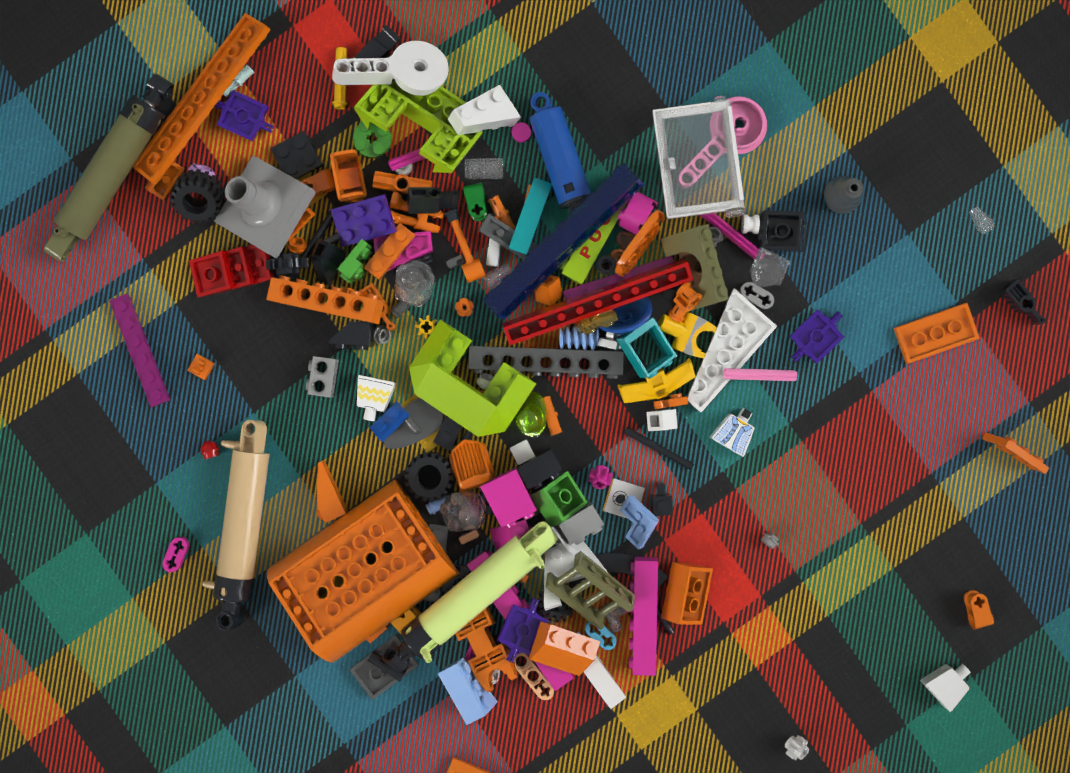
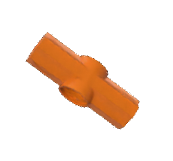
(389, 182)

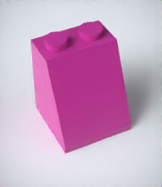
(509, 498)

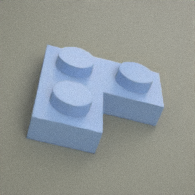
(643, 521)

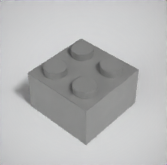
(582, 524)

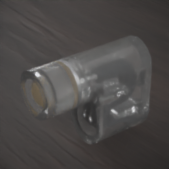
(612, 618)

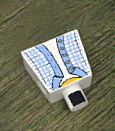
(734, 432)

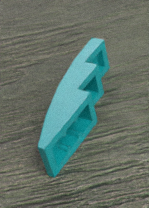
(530, 216)

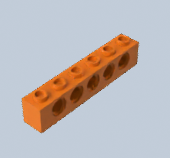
(280, 288)

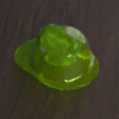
(531, 415)

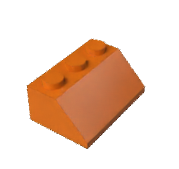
(686, 593)
(563, 649)

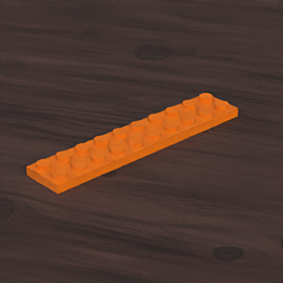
(201, 98)

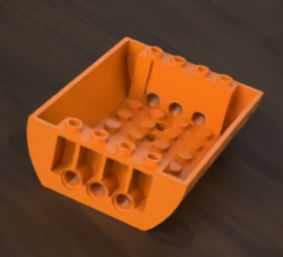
(370, 593)

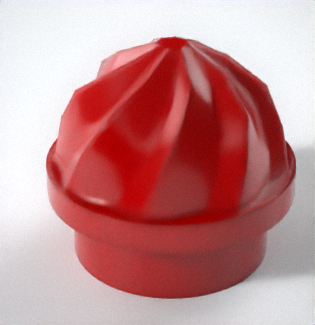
(209, 449)

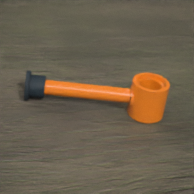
(472, 268)

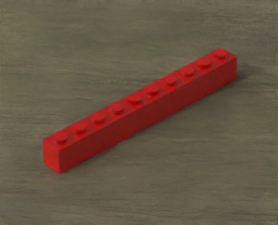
(597, 301)

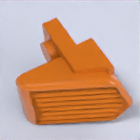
(471, 464)

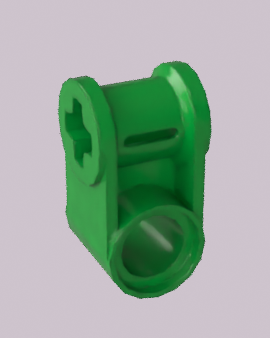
(475, 198)

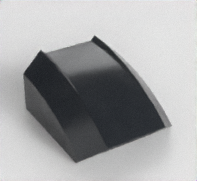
(782, 231)

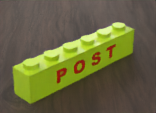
(584, 257)

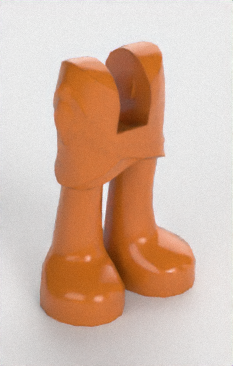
(418, 223)

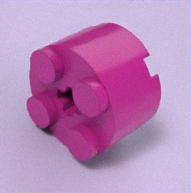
(636, 213)

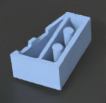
(466, 691)

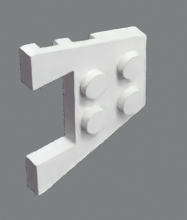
(558, 562)

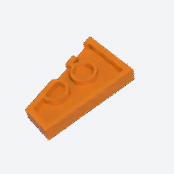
(1018, 452)

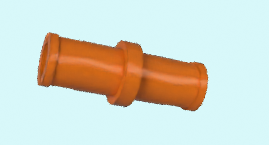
(500, 211)
(551, 417)

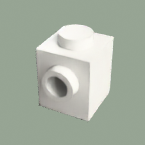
(662, 420)

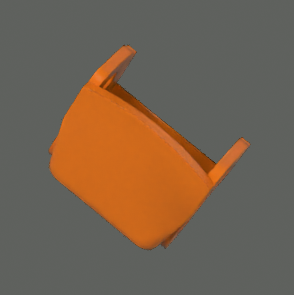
(348, 176)

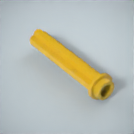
(340, 90)

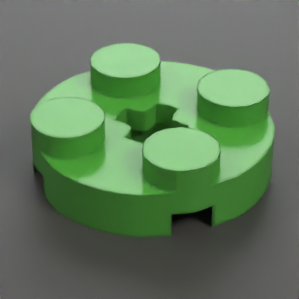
(363, 144)

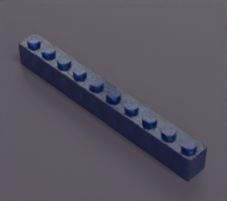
(563, 241)

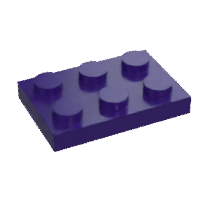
(363, 220)

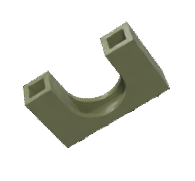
(700, 244)

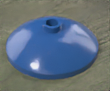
(630, 316)

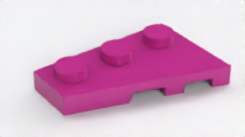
(418, 247)

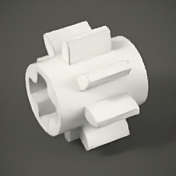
(796, 747)

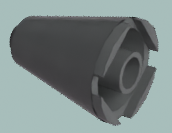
(843, 194)

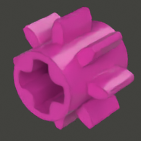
(600, 477)

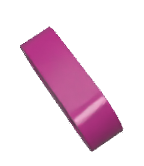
(180, 556)

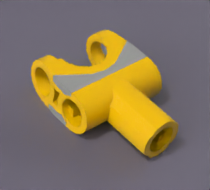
(686, 332)

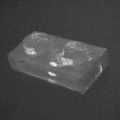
(484, 168)

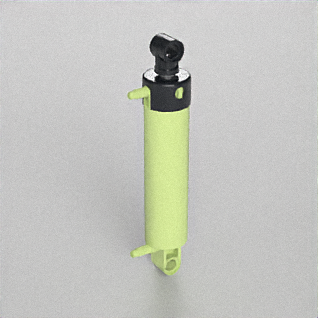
(470, 596)

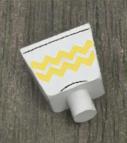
(373, 395)

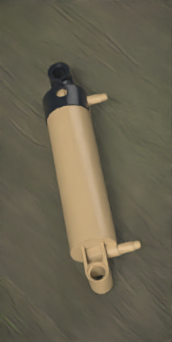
(241, 524)

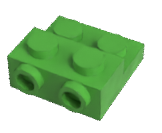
(352, 268)

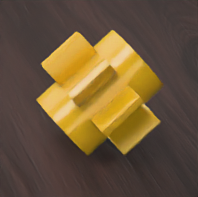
(423, 323)

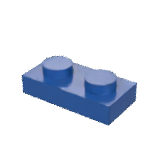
(389, 421)

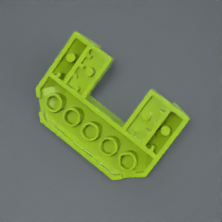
(444, 148)
(438, 386)

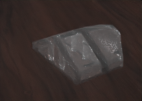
(768, 268)

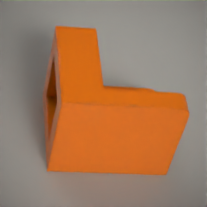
(549, 291)

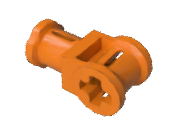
(685, 301)

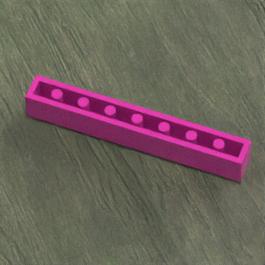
(556, 677)

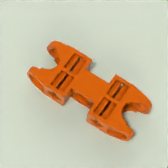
(486, 649)

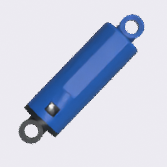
(559, 153)

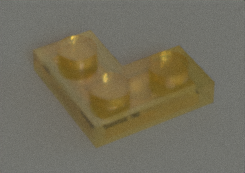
(589, 324)

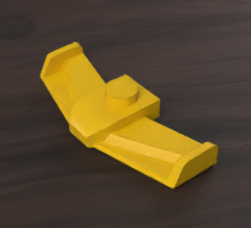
(659, 385)

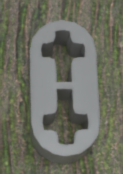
(759, 292)

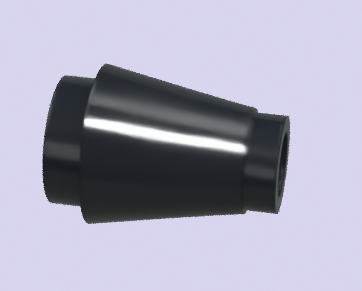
(610, 261)

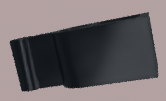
(380, 45)
(430, 200)
(1015, 294)

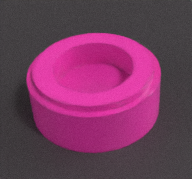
(521, 132)

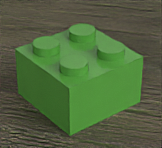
(559, 499)

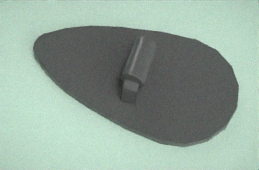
(420, 424)

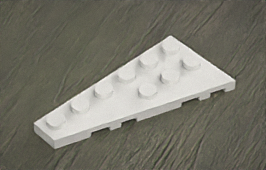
(735, 340)

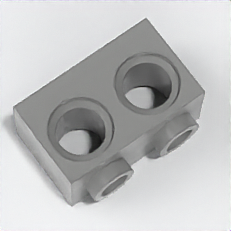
(327, 377)

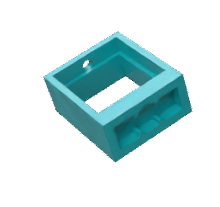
(660, 340)

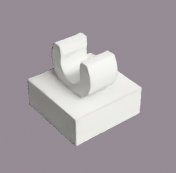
(609, 341)

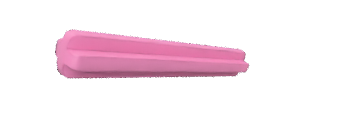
(760, 374)

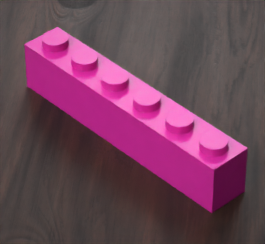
(645, 616)

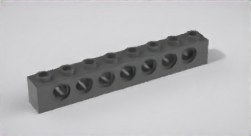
(614, 358)

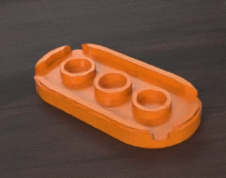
(639, 243)

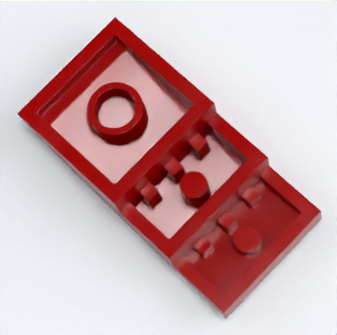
(229, 270)

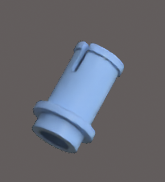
(434, 506)

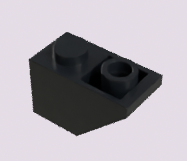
(326, 261)

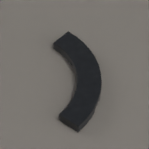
(619, 563)

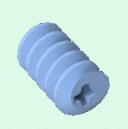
(575, 337)

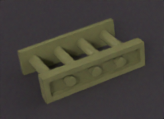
(594, 576)

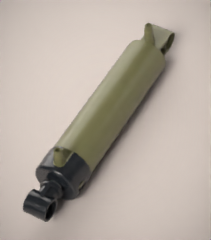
(108, 168)

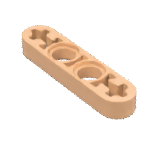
(531, 666)

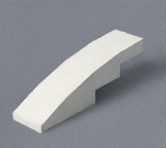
(604, 682)

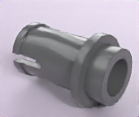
(399, 309)

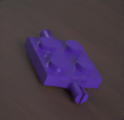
(243, 116)
(816, 336)
(520, 629)

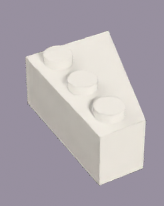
(484, 112)

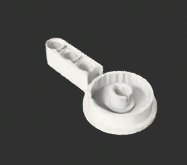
(414, 66)

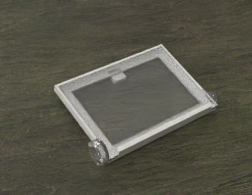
(699, 159)

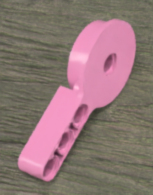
(754, 122)

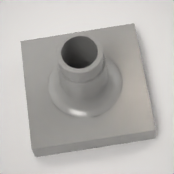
(264, 206)

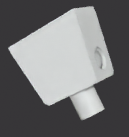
(947, 685)

